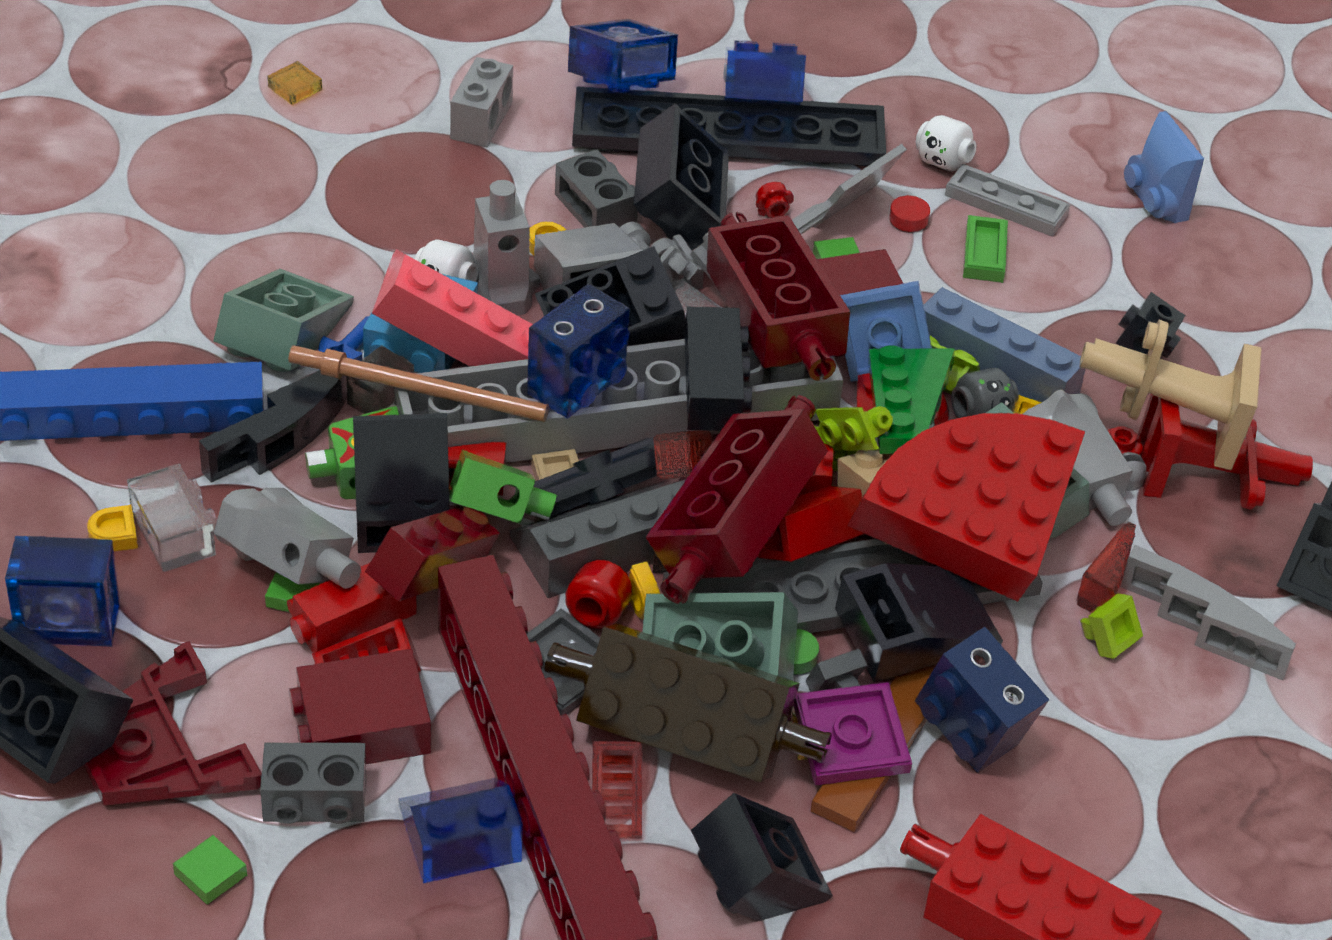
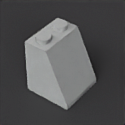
(578, 251)

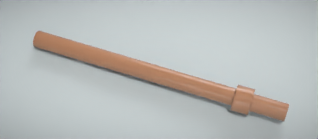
(336, 364)

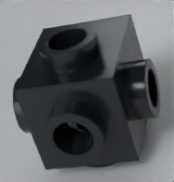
(1137, 319)

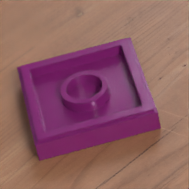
(864, 732)

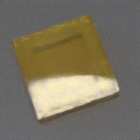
(294, 82)

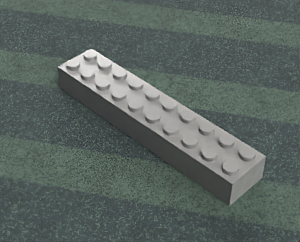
(638, 407)

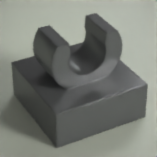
(837, 672)

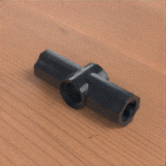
(601, 476)

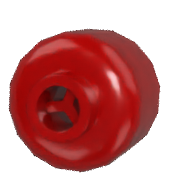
(598, 594)

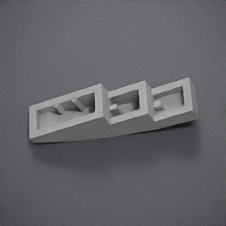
(1221, 619)

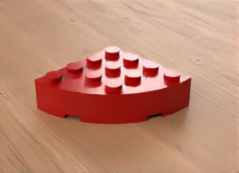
(975, 496)

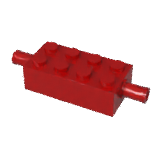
(1017, 890)

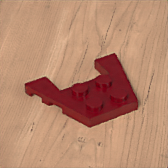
(152, 755)

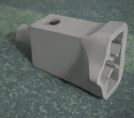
(503, 249)
(1098, 455)
(286, 537)

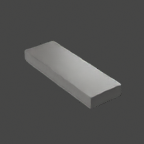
(1007, 200)

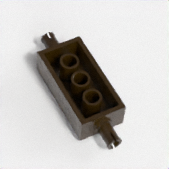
(688, 702)

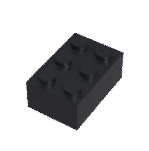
(681, 176)

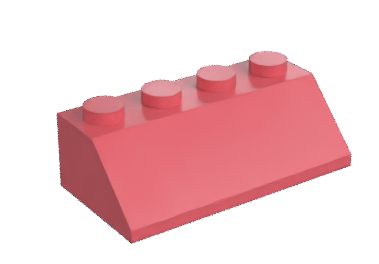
(449, 315)

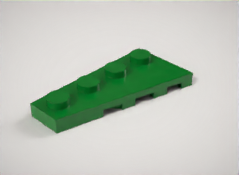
(909, 387)

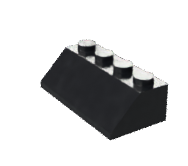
(53, 706)

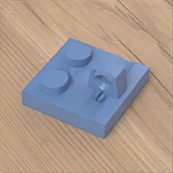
(882, 319)

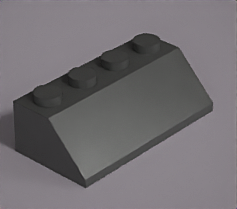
(602, 531)

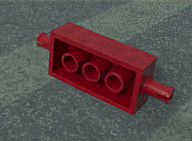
(780, 293)
(736, 496)

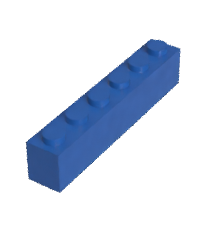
(128, 400)

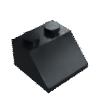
(758, 860)

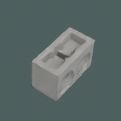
(481, 102)

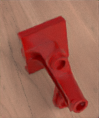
(1180, 441)

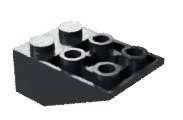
(638, 284)
(398, 472)
(908, 615)

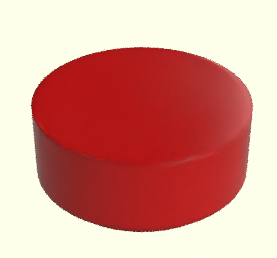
(909, 213)

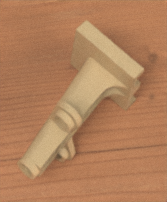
(1225, 398)

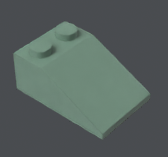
(275, 314)
(735, 626)

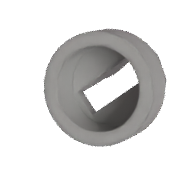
(1139, 470)

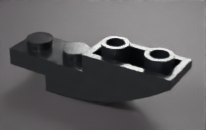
(269, 438)

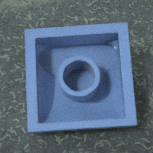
(1166, 171)

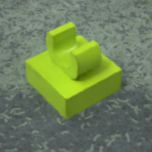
(1113, 626)

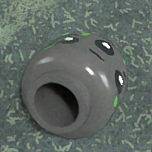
(982, 391)

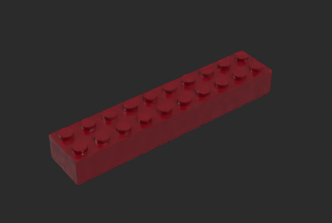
(533, 753)

